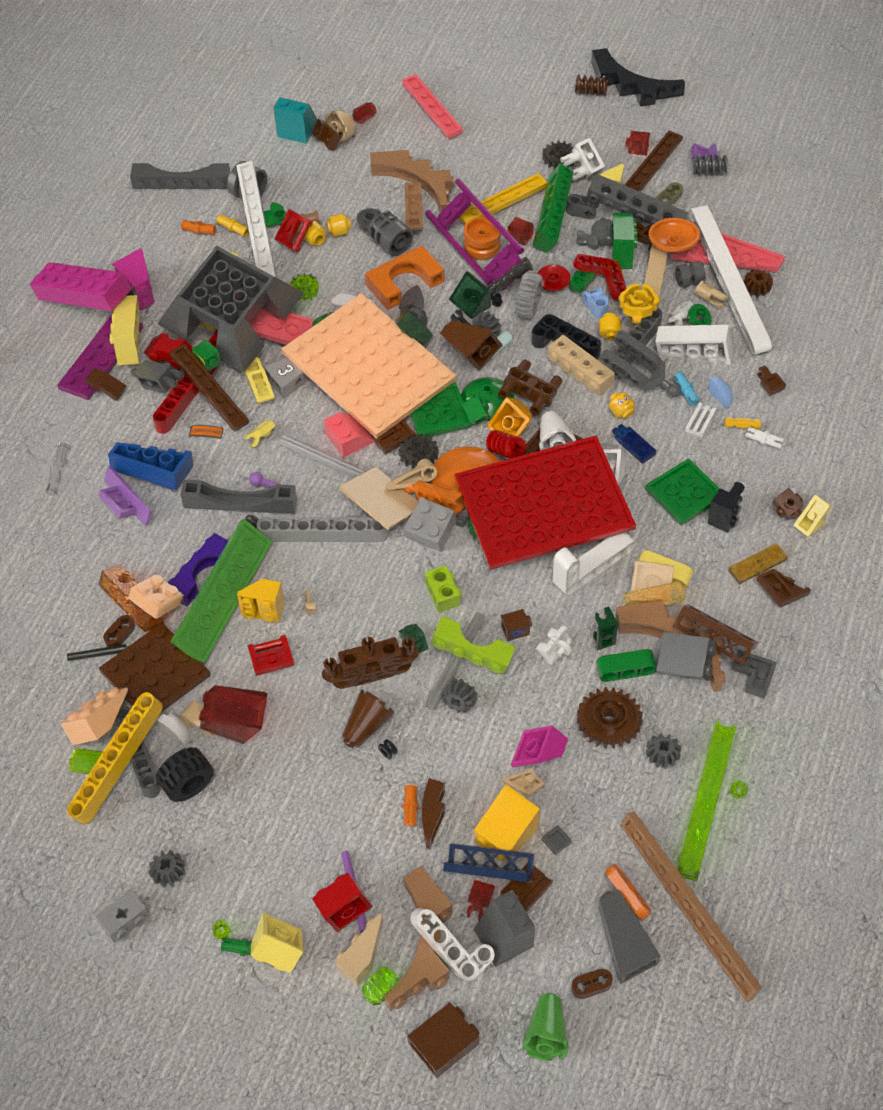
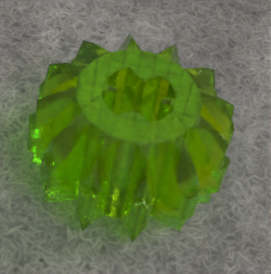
(306, 284)
(379, 985)

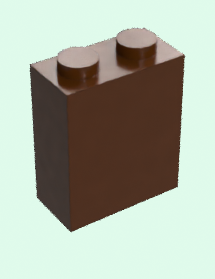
(444, 1039)

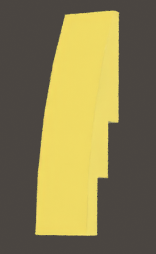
(259, 382)

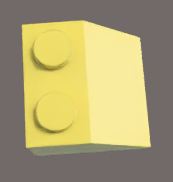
(277, 943)

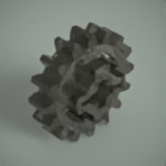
(553, 153)
(418, 448)

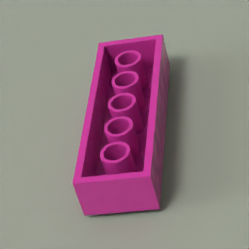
(80, 286)

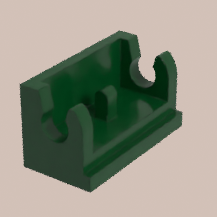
(606, 631)

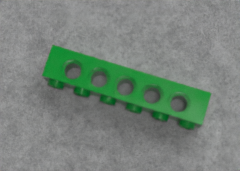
(553, 208)

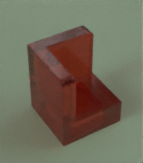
(521, 230)

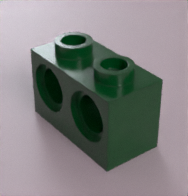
(414, 327)

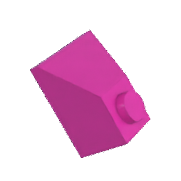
(539, 746)

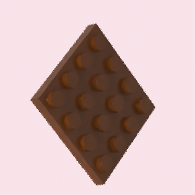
(154, 667)

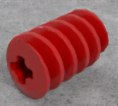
(505, 444)

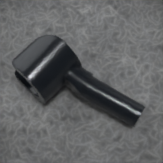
(496, 300)
(460, 317)

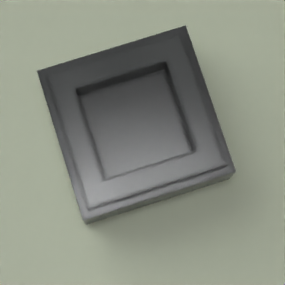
(556, 840)

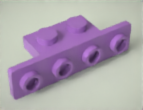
(123, 499)

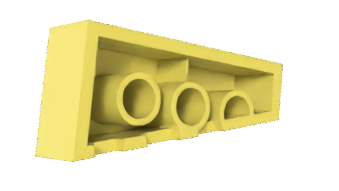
(126, 330)

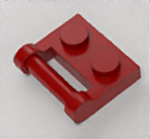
(289, 229)
(272, 659)

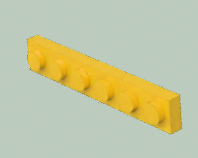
(507, 197)

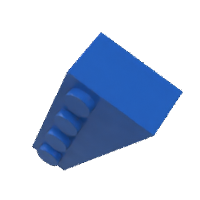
(150, 464)

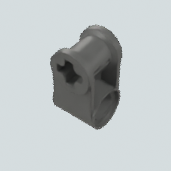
(580, 205)

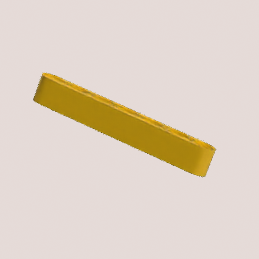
(111, 768)

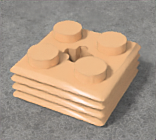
(155, 596)

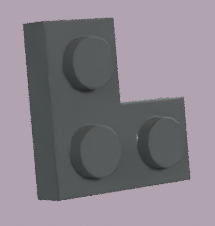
(759, 670)

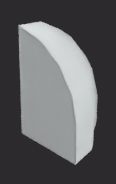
(174, 727)

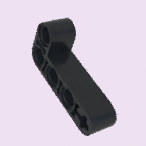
(552, 328)

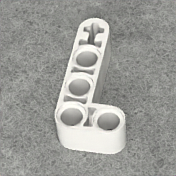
(447, 941)

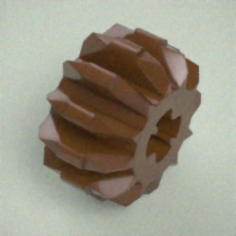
(758, 282)

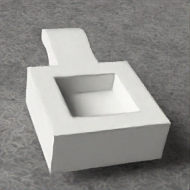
(680, 313)

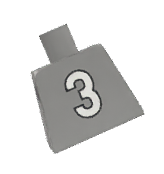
(284, 376)

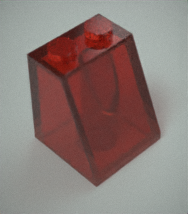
(233, 712)

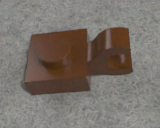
(771, 382)

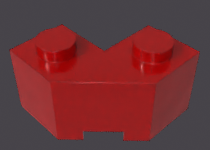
(160, 349)

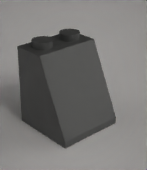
(506, 928)

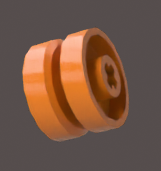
(481, 238)

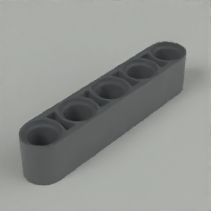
(642, 332)
(141, 760)

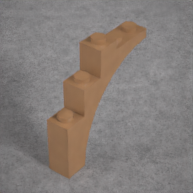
(402, 166)
(654, 620)
(426, 965)

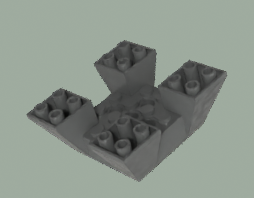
(228, 297)

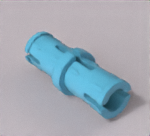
(686, 388)

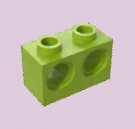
(439, 589)

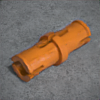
(198, 227)

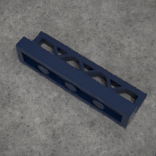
(486, 870)

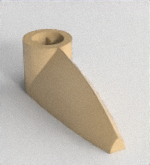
(414, 475)

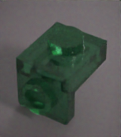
(417, 634)

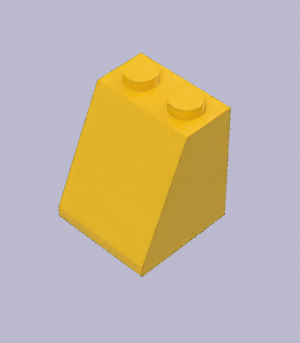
(507, 822)

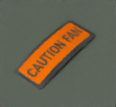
(206, 431)

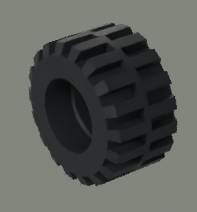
(184, 774)

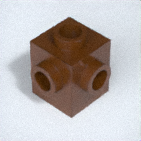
(788, 504)

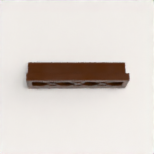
(719, 627)

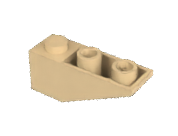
(359, 958)

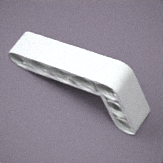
(574, 572)

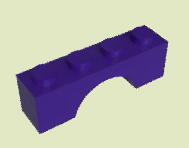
(201, 559)

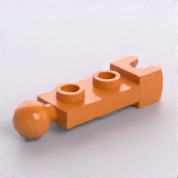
(437, 495)

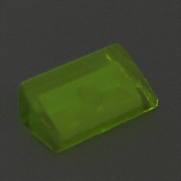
(83, 760)

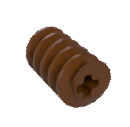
(591, 85)

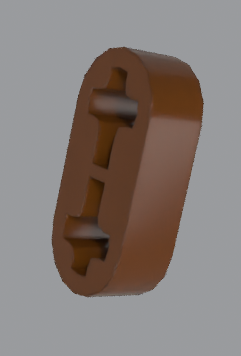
(119, 631)
(593, 988)

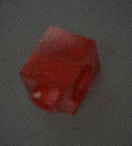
(638, 143)

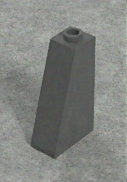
(627, 940)

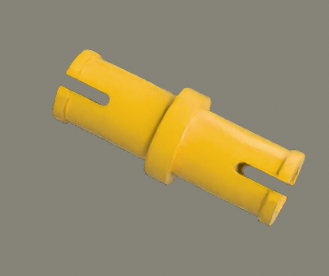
(232, 225)

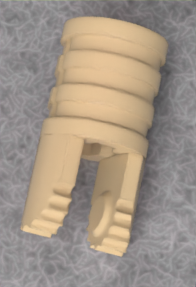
(710, 294)

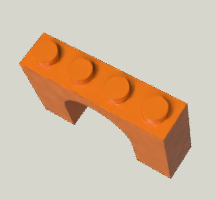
(416, 262)

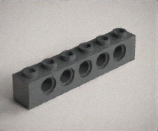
(631, 197)

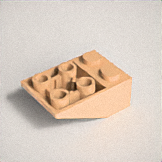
(94, 717)

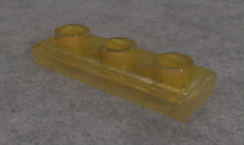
(757, 563)

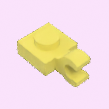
(263, 430)

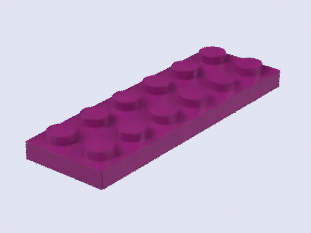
(98, 355)

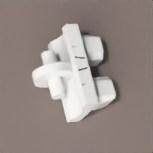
(558, 644)

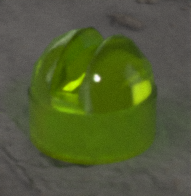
(744, 789)
(216, 930)

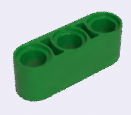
(626, 665)

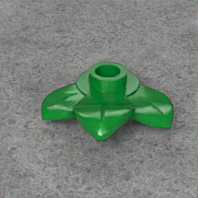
(274, 215)

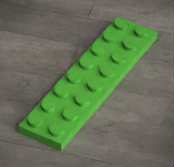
(219, 592)

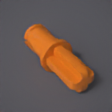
(410, 805)

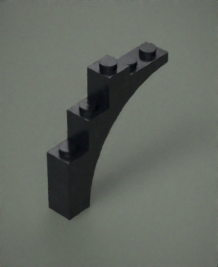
(628, 83)

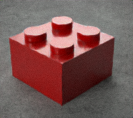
(342, 902)

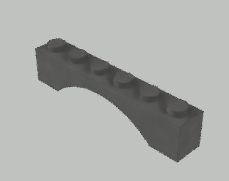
(149, 177)
(275, 499)

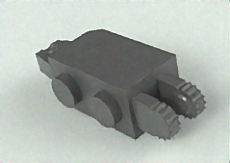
(156, 375)

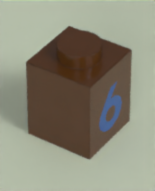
(516, 624)

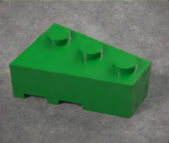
(624, 239)

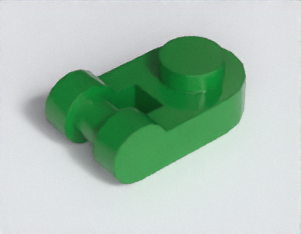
(581, 281)

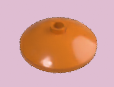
(674, 235)

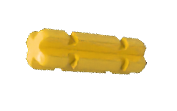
(742, 423)

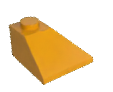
(511, 417)

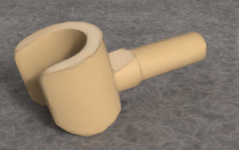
(311, 607)

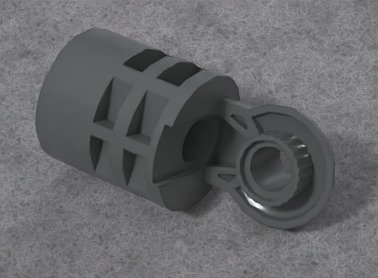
(386, 230)

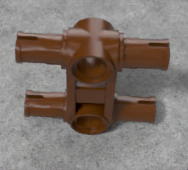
(530, 387)

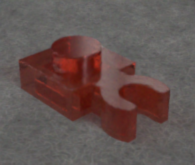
(480, 897)

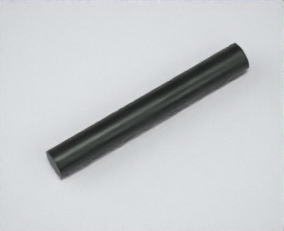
(95, 652)

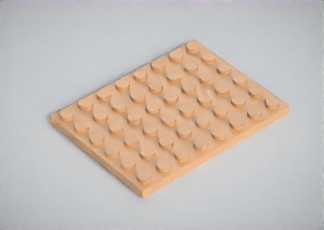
(369, 365)

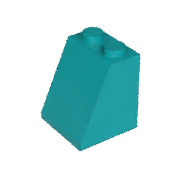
(294, 120)

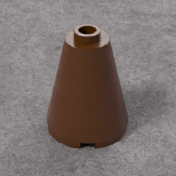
(365, 719)

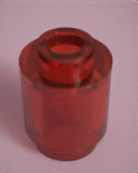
(364, 112)

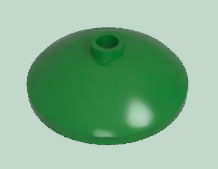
(487, 389)

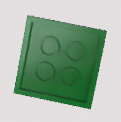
(441, 413)
(683, 491)

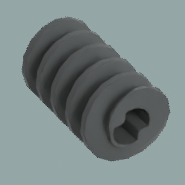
(711, 164)

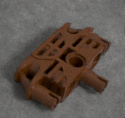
(370, 662)

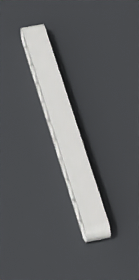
(730, 281)

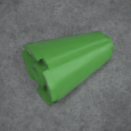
(547, 1030)

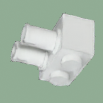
(587, 157)

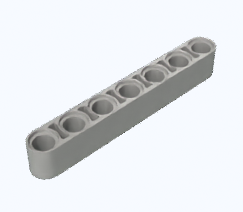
(335, 529)

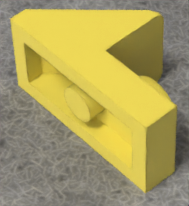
(812, 516)

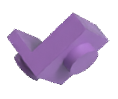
(698, 149)

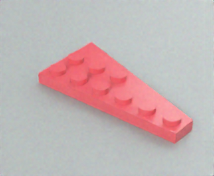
(743, 254)

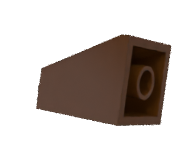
(471, 342)

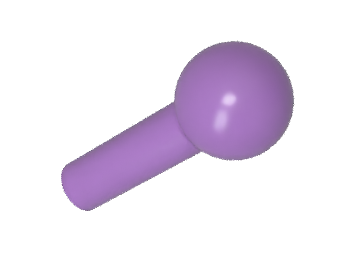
(257, 479)

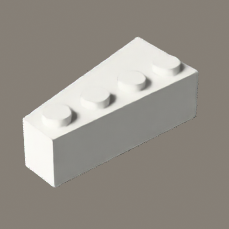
(696, 341)

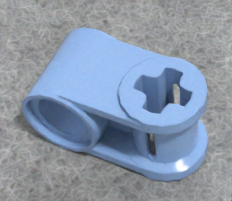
(596, 302)

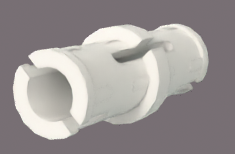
(765, 437)

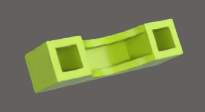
(450, 638)

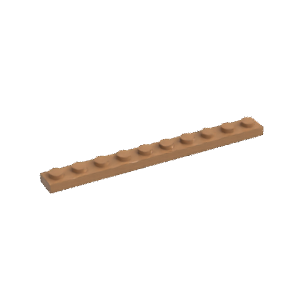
(691, 907)

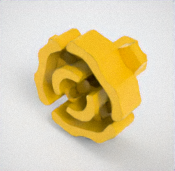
(639, 305)

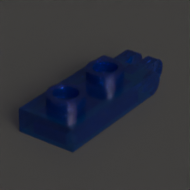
(634, 443)

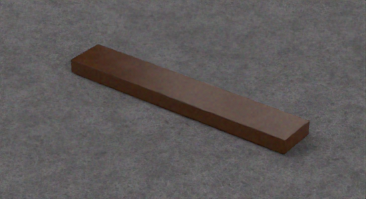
(654, 161)
(209, 387)

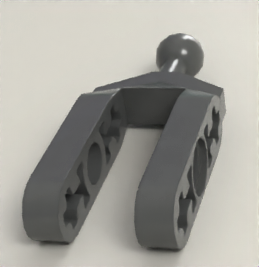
(645, 356)

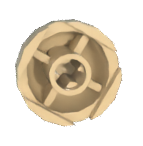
(342, 123)

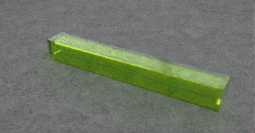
(706, 802)

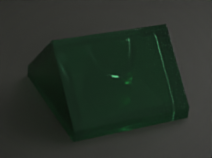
(471, 296)

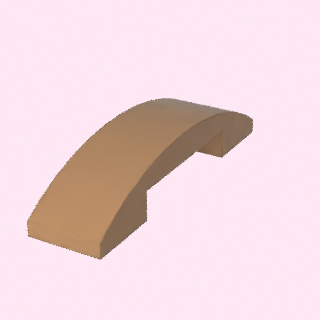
(413, 205)

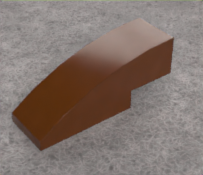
(432, 810)

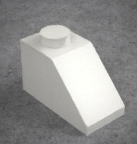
(617, 462)

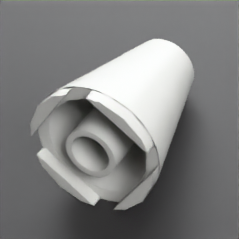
(554, 431)

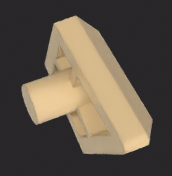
(524, 782)

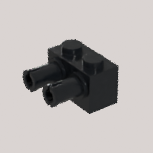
(726, 508)

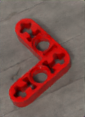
(606, 266)

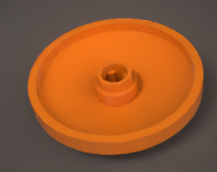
(457, 461)

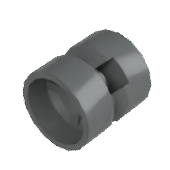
(690, 274)

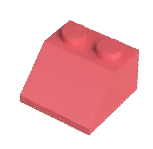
(346, 433)

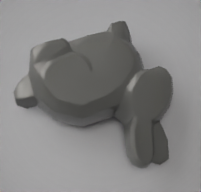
(599, 234)

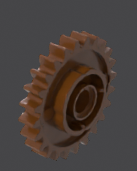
(614, 731)

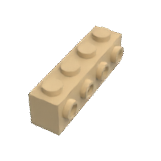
(581, 365)

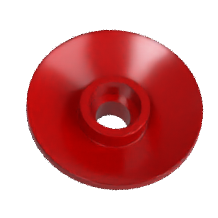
(554, 277)

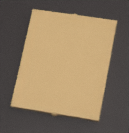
(384, 505)

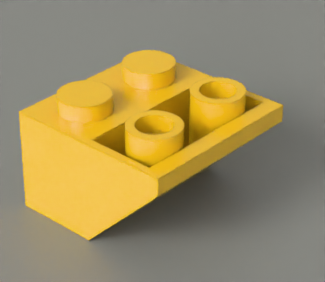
(262, 600)

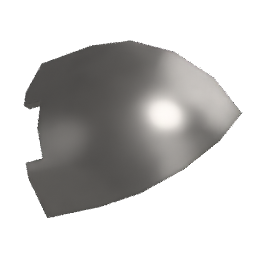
(412, 297)

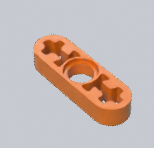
(628, 891)

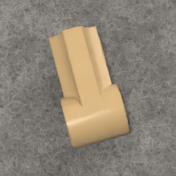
(191, 714)

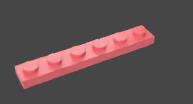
(432, 106)

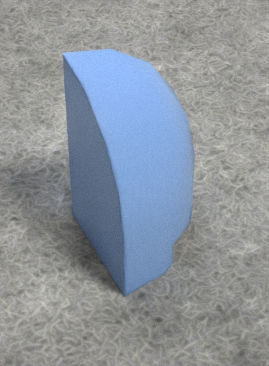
(721, 391)

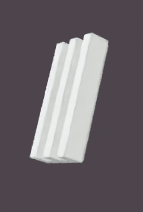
(706, 409)

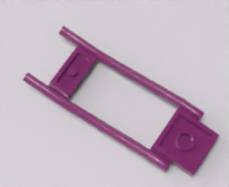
(503, 260)

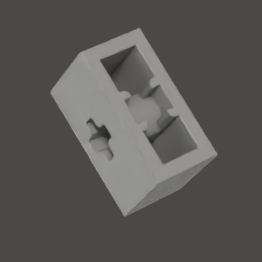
(126, 906)

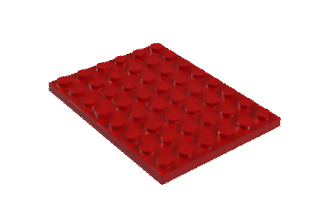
(544, 502)

